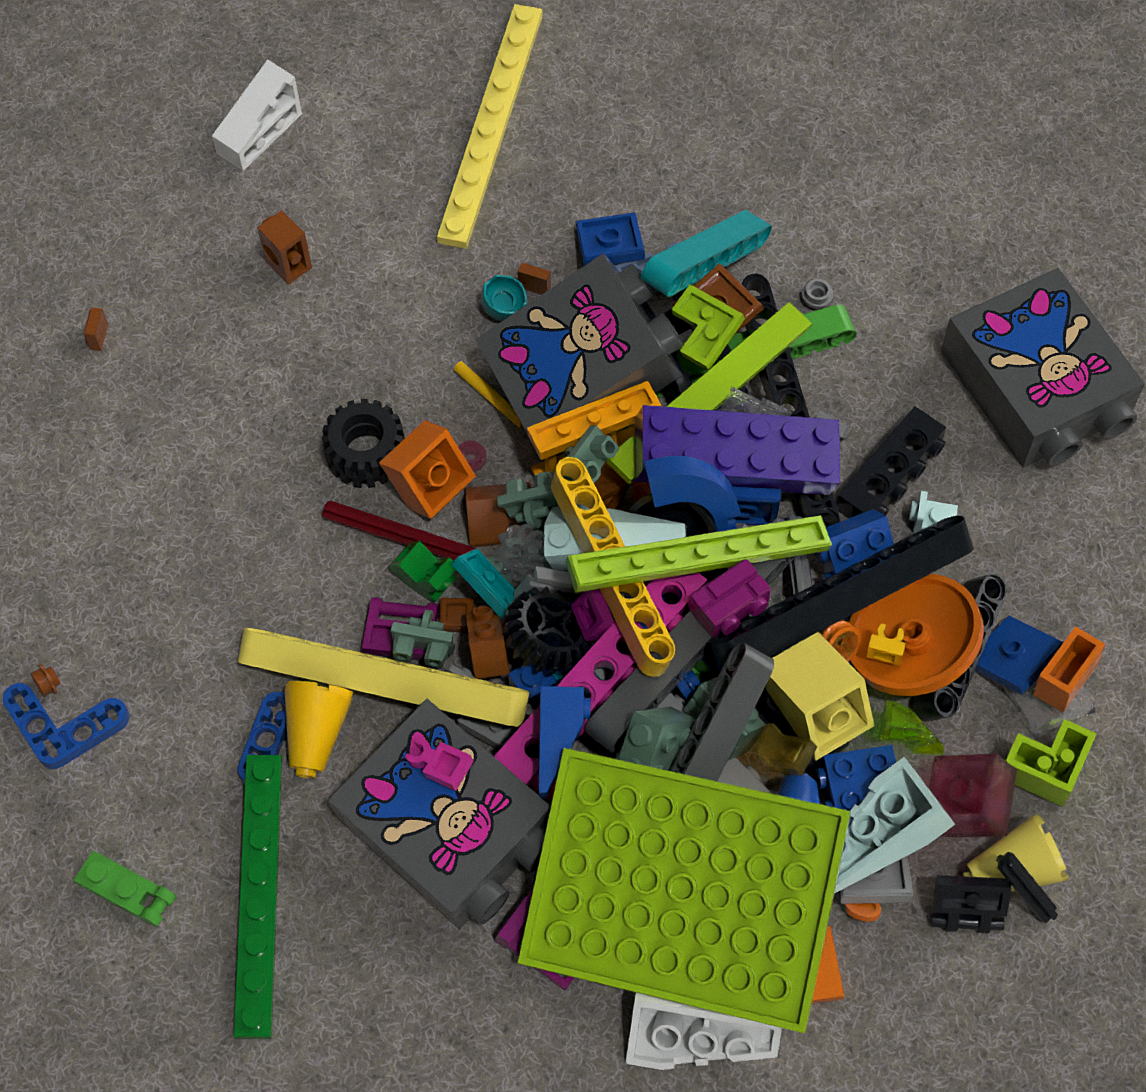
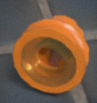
(847, 634)

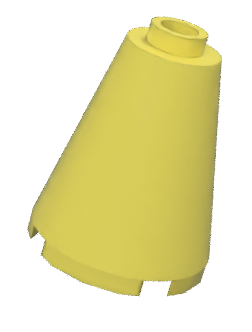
(1031, 847)

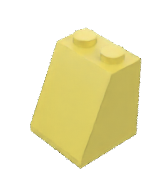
(820, 694)

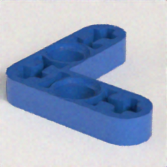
(63, 737)

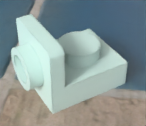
(929, 512)

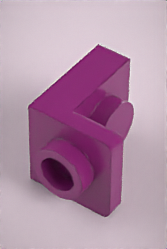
(592, 614)

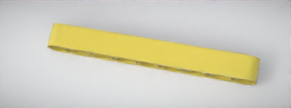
(383, 676)

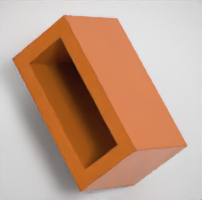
(1069, 669)

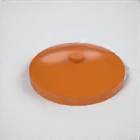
(940, 636)

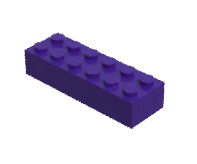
(745, 447)

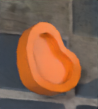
(864, 911)

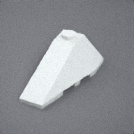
(679, 1033)

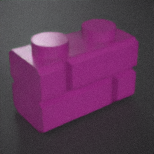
(730, 599)

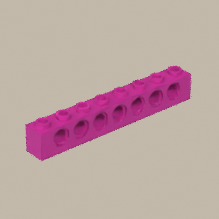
(601, 654)

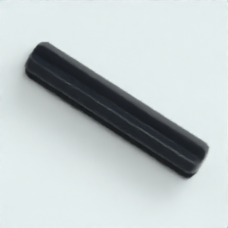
(1026, 887)

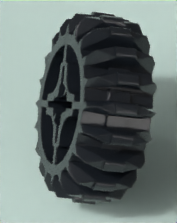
(544, 631)

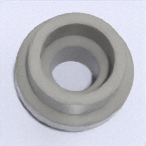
(820, 287)

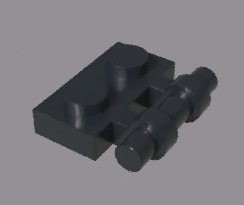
(970, 903)

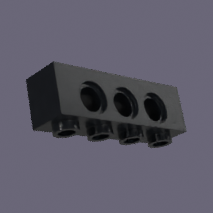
(914, 430)

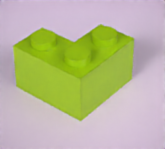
(1052, 769)

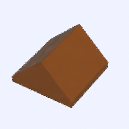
(485, 516)

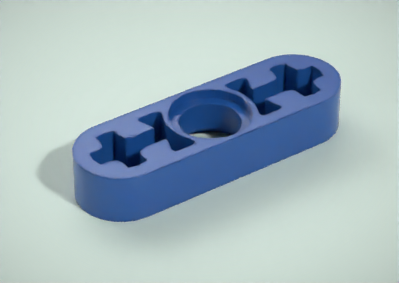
(265, 714)

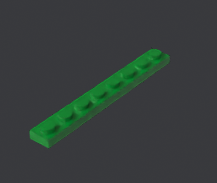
(258, 898)

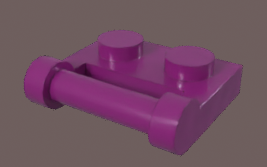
(378, 631)

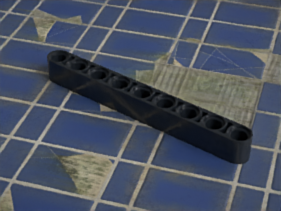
(786, 392)
(849, 590)

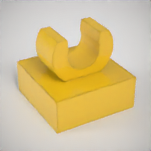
(886, 649)

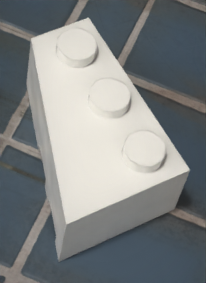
(258, 116)

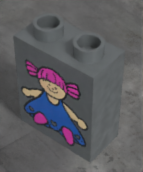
(581, 343)
(1043, 369)
(441, 840)

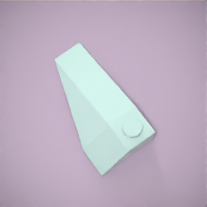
(632, 528)
(890, 823)

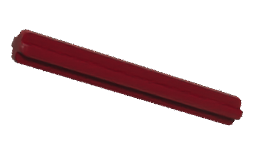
(392, 530)

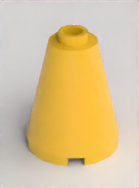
(313, 724)

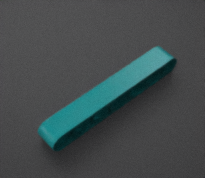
(698, 255)

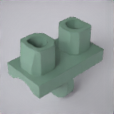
(593, 451)
(530, 503)
(422, 635)

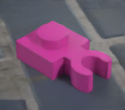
(443, 765)

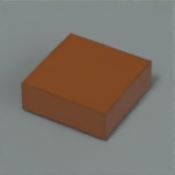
(534, 278)
(96, 329)
(454, 613)

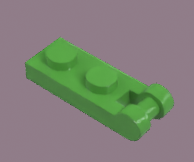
(124, 888)

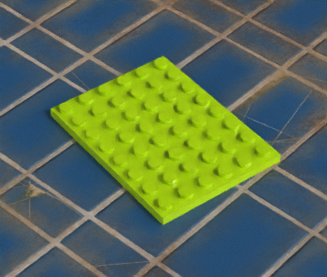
(685, 889)

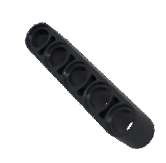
(943, 703)

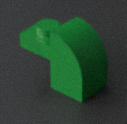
(423, 571)

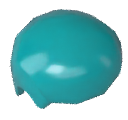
(502, 297)

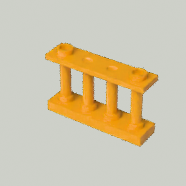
(607, 413)

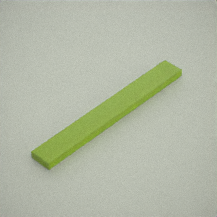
(731, 371)
(697, 553)

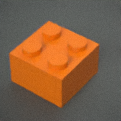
(427, 469)

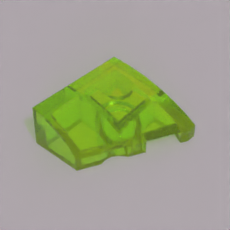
(903, 724)

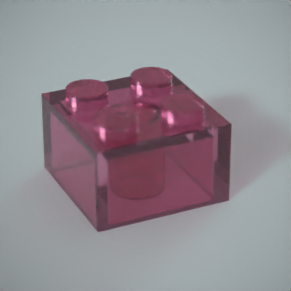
(974, 793)

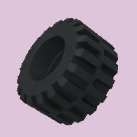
(359, 421)

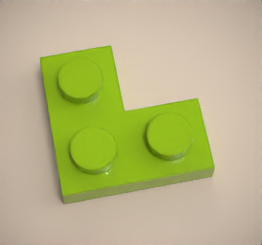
(713, 322)

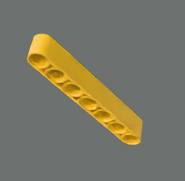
(624, 610)

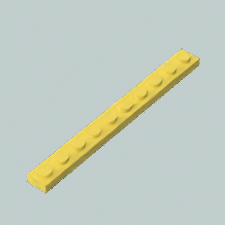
(489, 127)

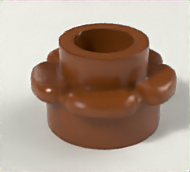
(45, 680)

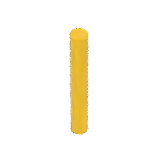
(487, 392)

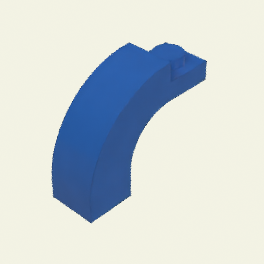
(695, 481)

